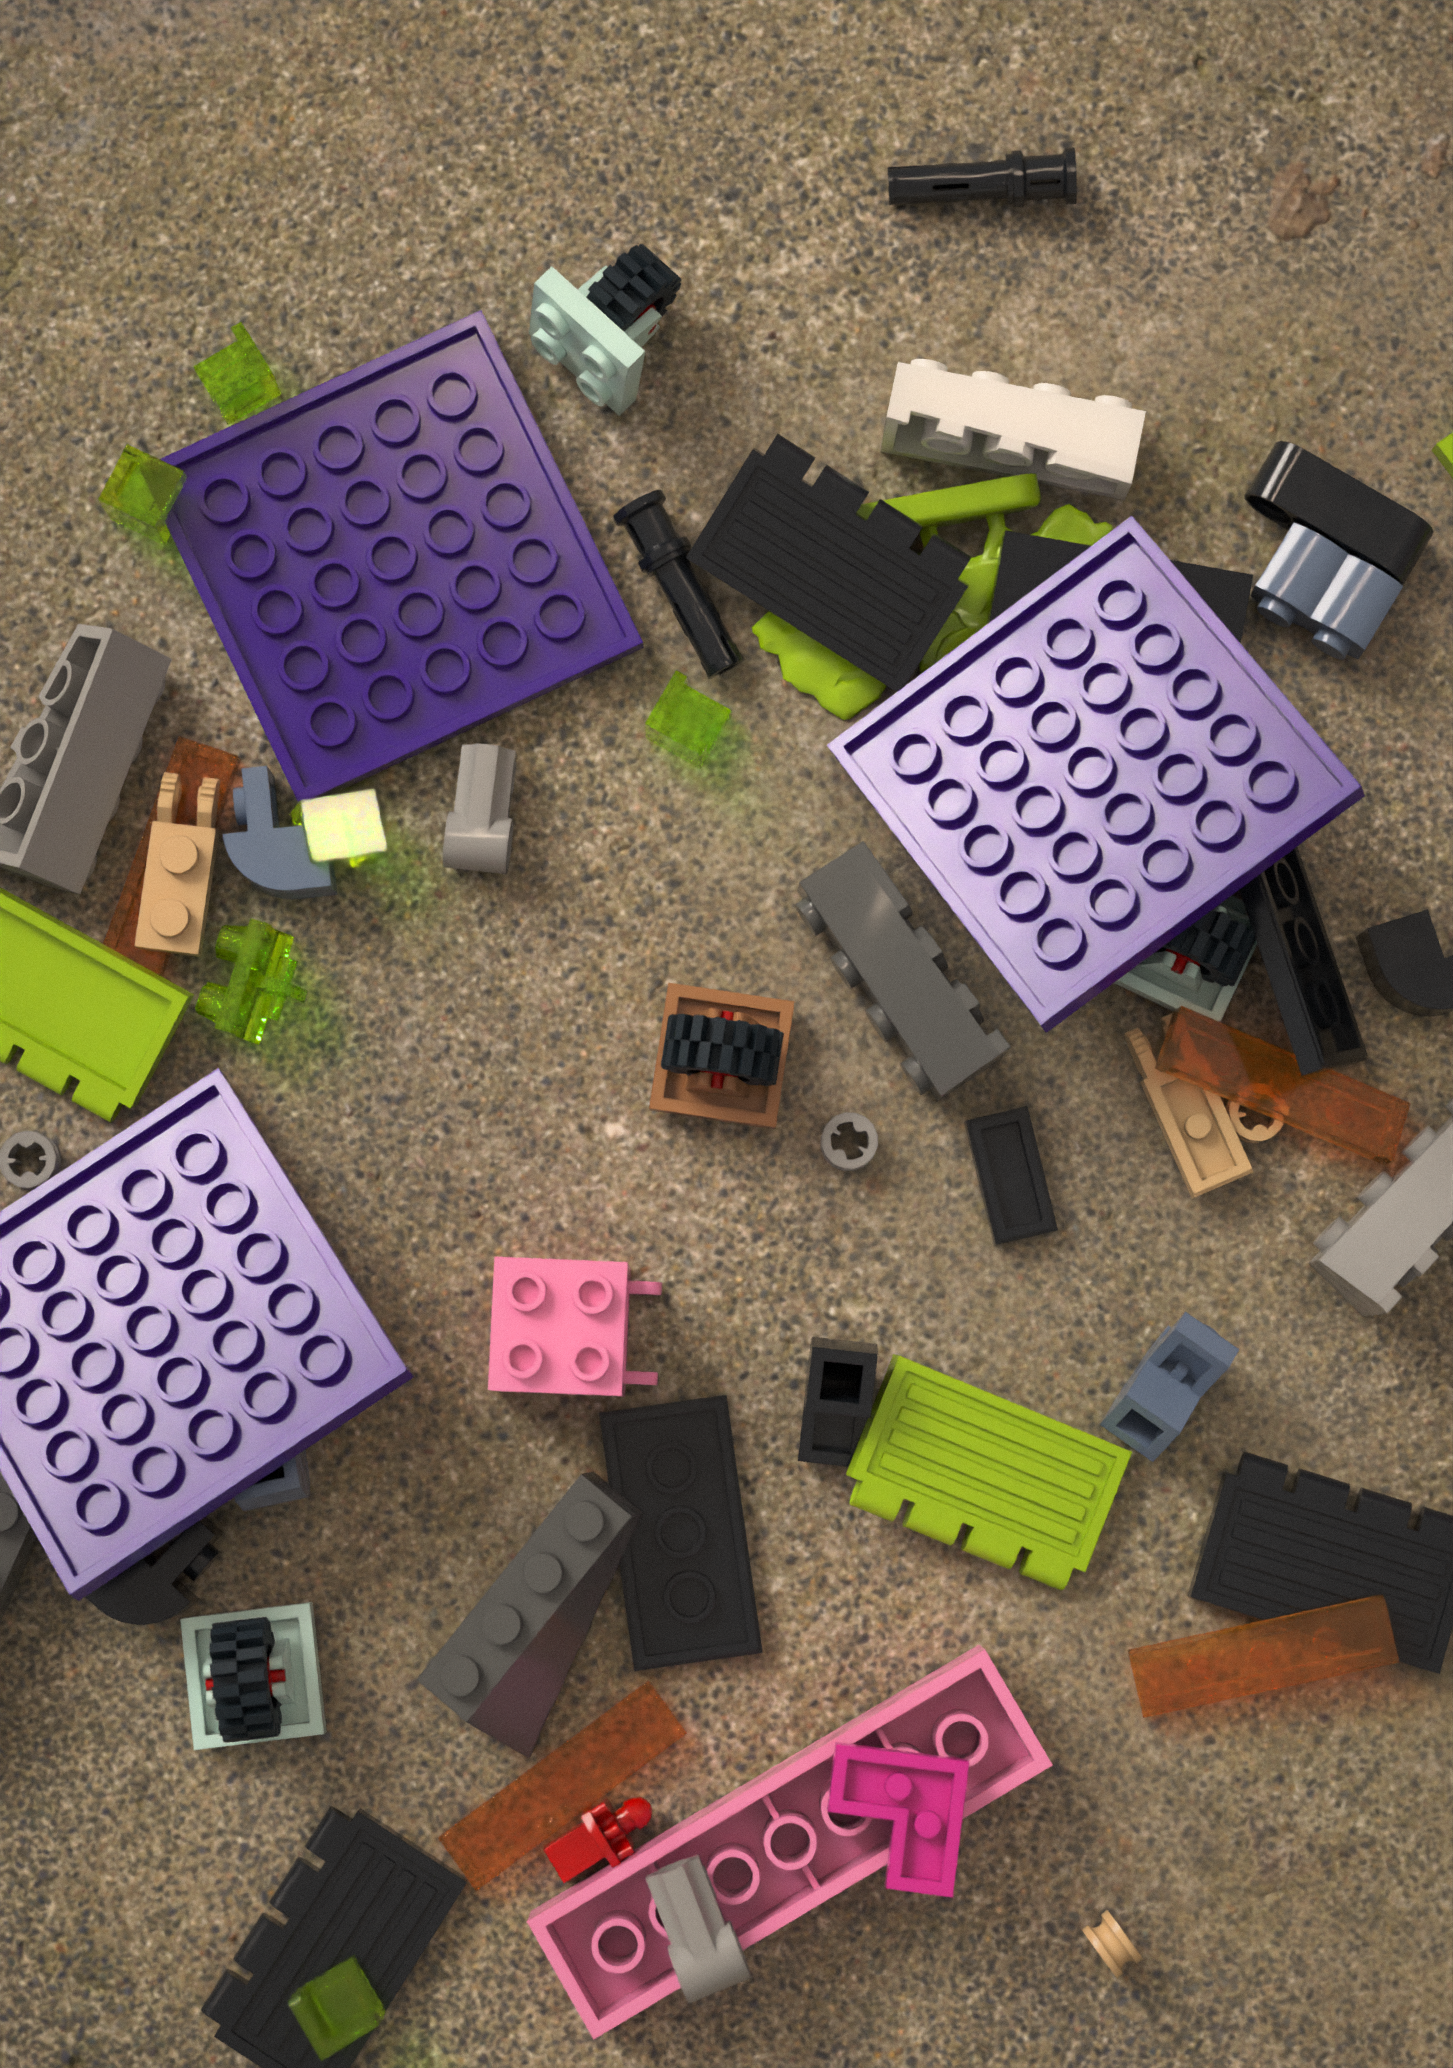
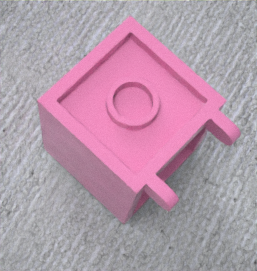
(563, 1327)

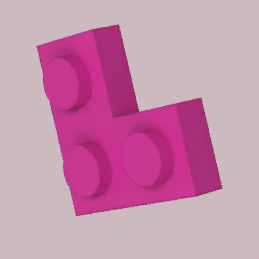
(921, 1797)

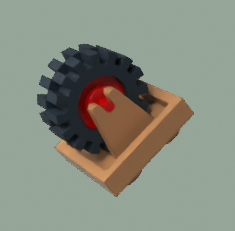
(721, 1055)

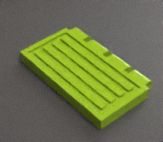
(81, 1010)
(988, 1466)

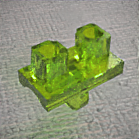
(257, 983)

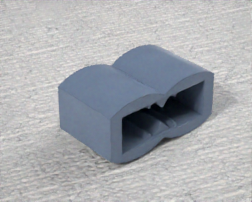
(1325, 593)

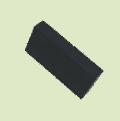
(1010, 1175)

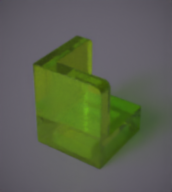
(238, 377)
(142, 493)
(686, 721)
(342, 828)
(337, 2007)

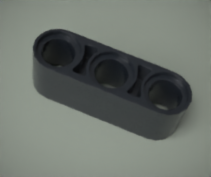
(1330, 502)

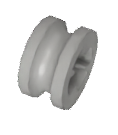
(860, 1125)
(29, 1140)

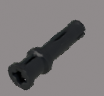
(1014, 178)
(664, 556)

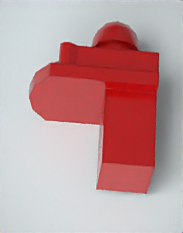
(599, 1836)

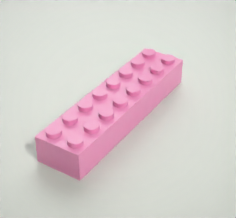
(775, 1843)

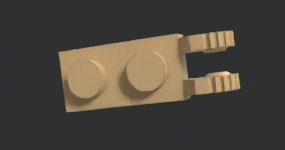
(178, 872)
(1191, 1122)

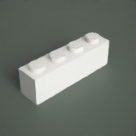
(1013, 428)

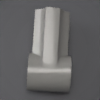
(480, 827)
(702, 1943)

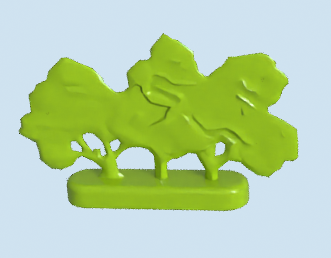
(848, 689)

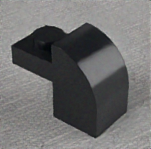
(1409, 965)
(836, 1399)
(153, 1588)

